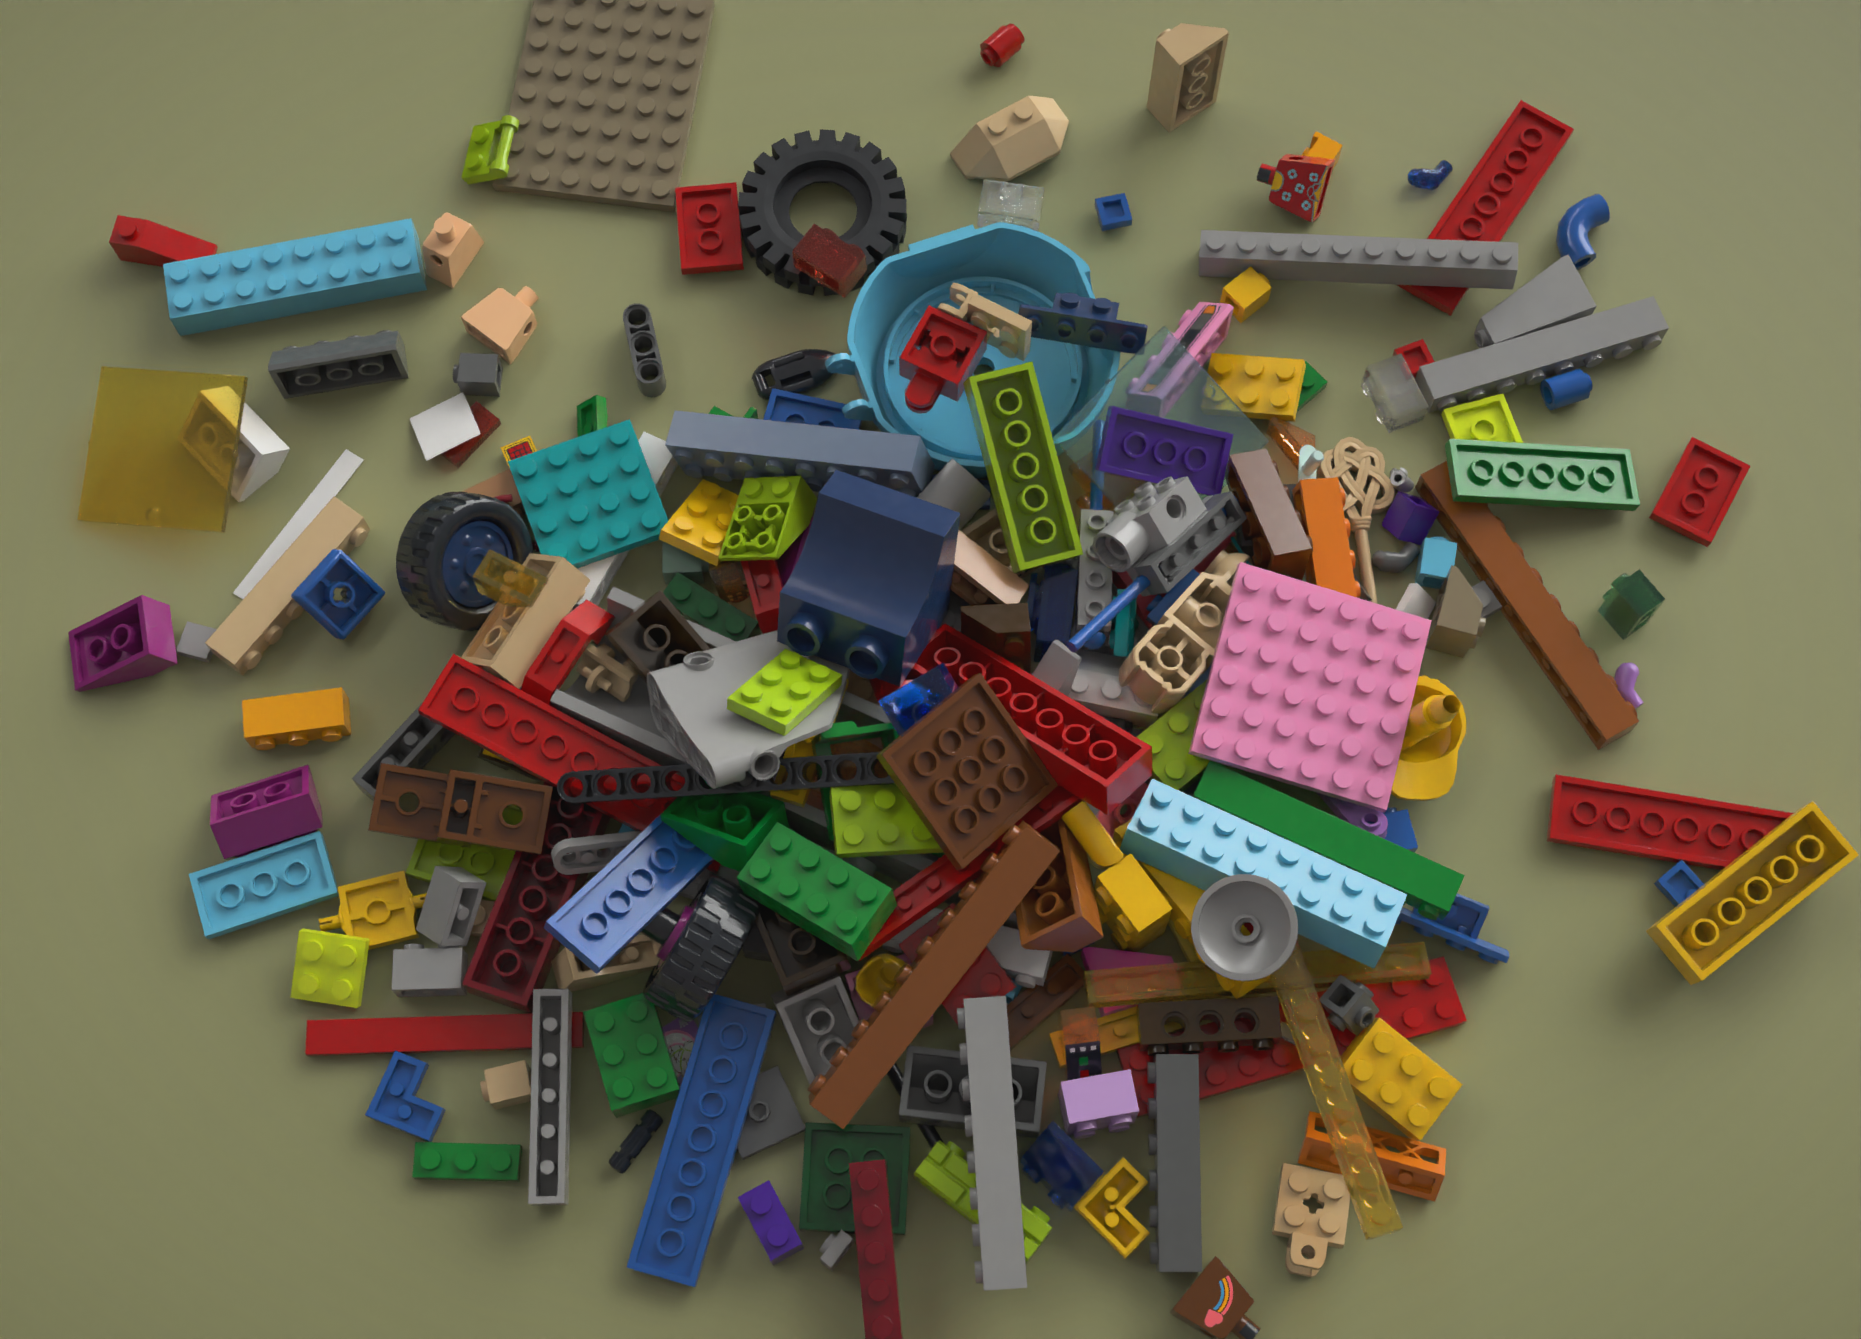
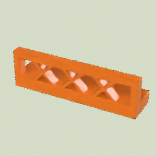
(1402, 1170)

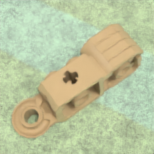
(1184, 639)

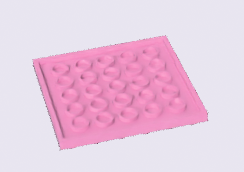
(1310, 687)

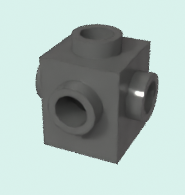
(1349, 1005)

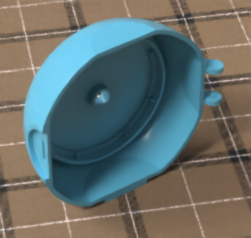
(1002, 265)

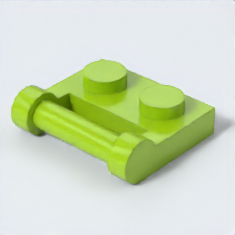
(489, 150)

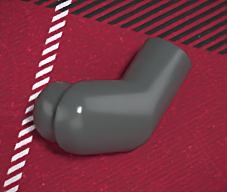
(1393, 561)

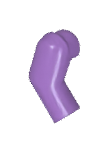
(1625, 678)

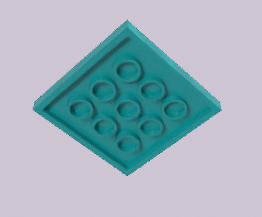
(590, 496)

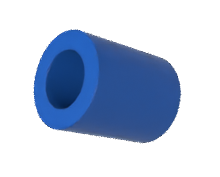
(1565, 389)

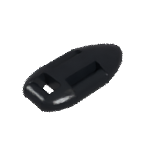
(793, 372)

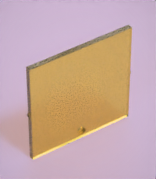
(163, 449)

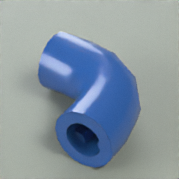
(1575, 226)

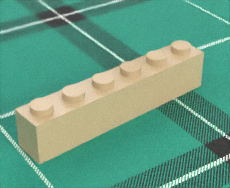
(269, 605)

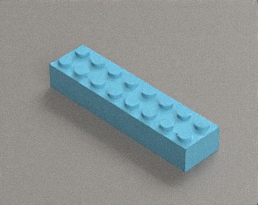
(294, 277)
(1209, 844)

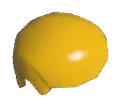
(877, 976)

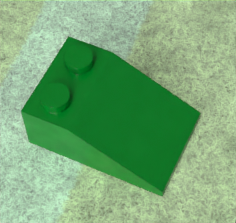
(726, 825)

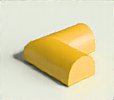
(1092, 836)
(1106, 1212)

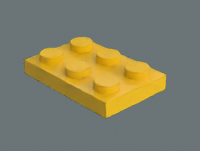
(1260, 384)
(701, 522)

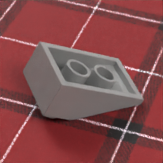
(817, 1022)

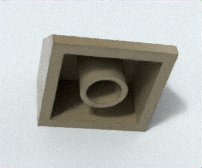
(1456, 616)

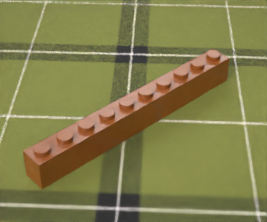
(1531, 611)
(932, 974)

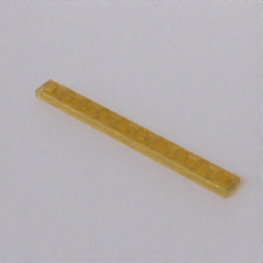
(1199, 981)
(1335, 1098)

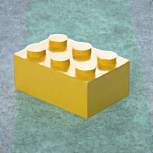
(1131, 905)
(1398, 1079)

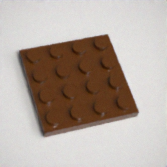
(967, 771)

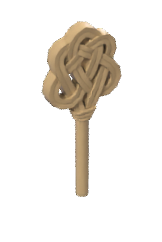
(1360, 522)

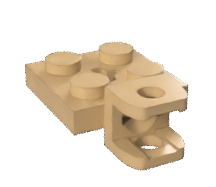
(1004, 327)
(1309, 1232)

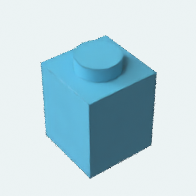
(1435, 561)

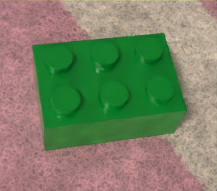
(632, 1054)

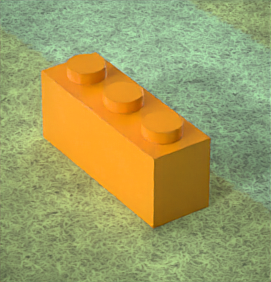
(296, 718)

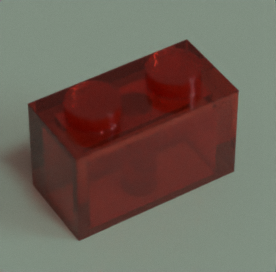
(829, 260)

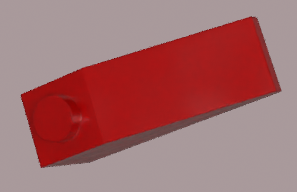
(154, 243)

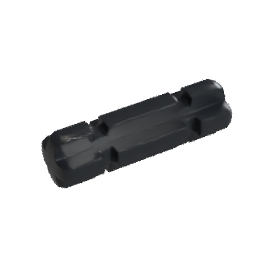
(635, 1141)

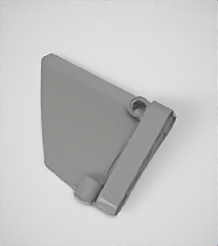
(693, 714)

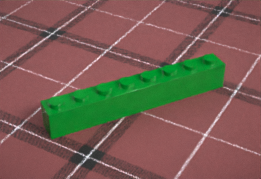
(1427, 883)

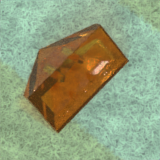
(1289, 438)

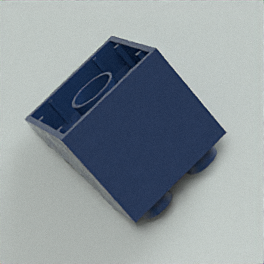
(870, 579)

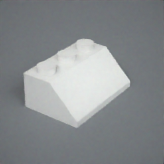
(258, 457)
(1099, 690)

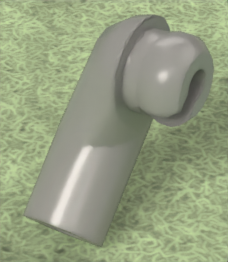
(1400, 480)

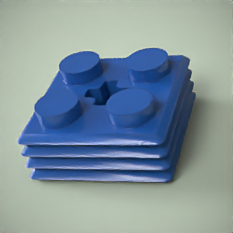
(359, 594)

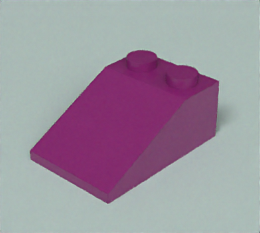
(123, 644)

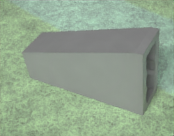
(1543, 302)

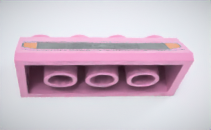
(1204, 329)

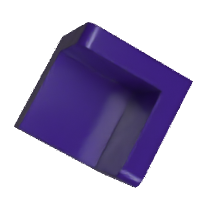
(1410, 518)

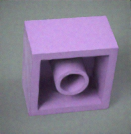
(1098, 1103)

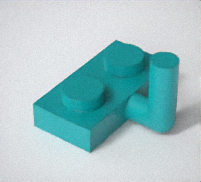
(1123, 629)

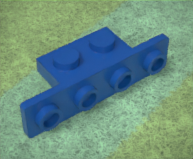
(1458, 927)

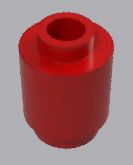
(1001, 45)

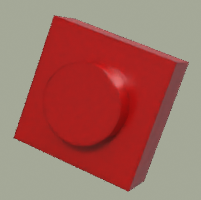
(1415, 355)

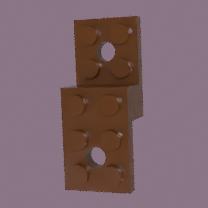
(460, 809)

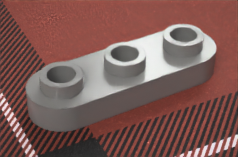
(586, 853)

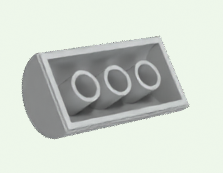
(957, 491)

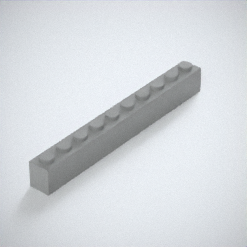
(1360, 259)

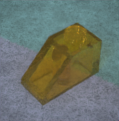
(508, 581)

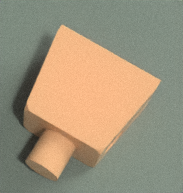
(454, 245)
(503, 321)

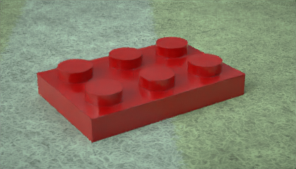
(709, 228)
(1699, 492)
(982, 979)

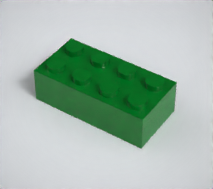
(817, 891)

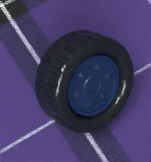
(444, 549)

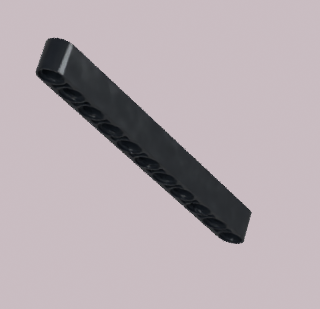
(695, 785)

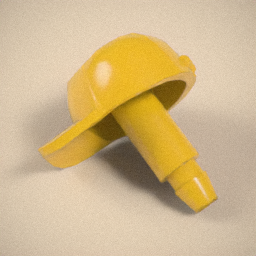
(1430, 743)

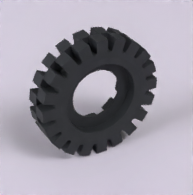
(778, 178)

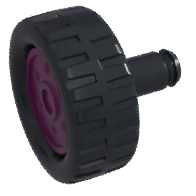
(698, 947)

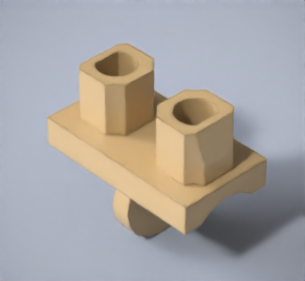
(605, 672)

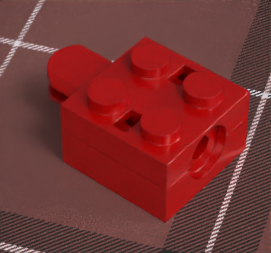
(940, 358)

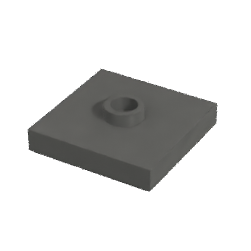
(770, 1116)

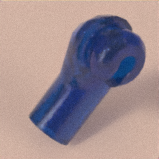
(1429, 178)

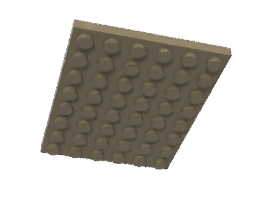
(607, 100)

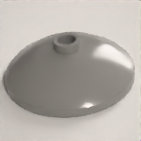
(1219, 921)

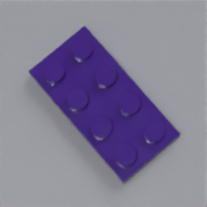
(1159, 448)

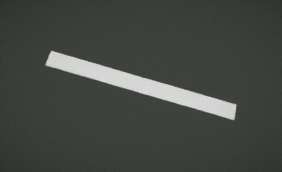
(317, 500)

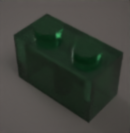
(1630, 603)

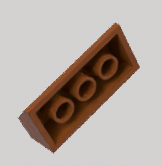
(1062, 904)

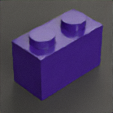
(771, 1222)

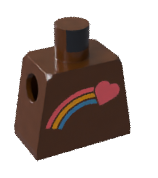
(1217, 1304)

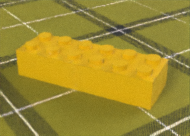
(1752, 893)

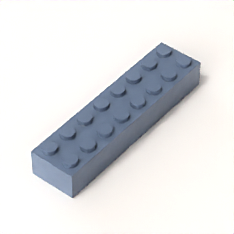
(767, 448)

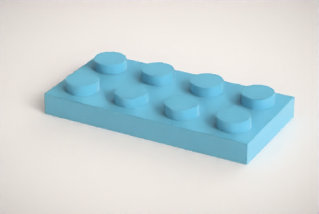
(263, 885)

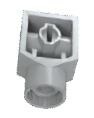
(1147, 522)

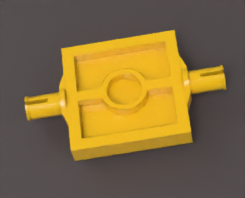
(377, 910)

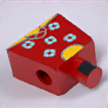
(1298, 184)

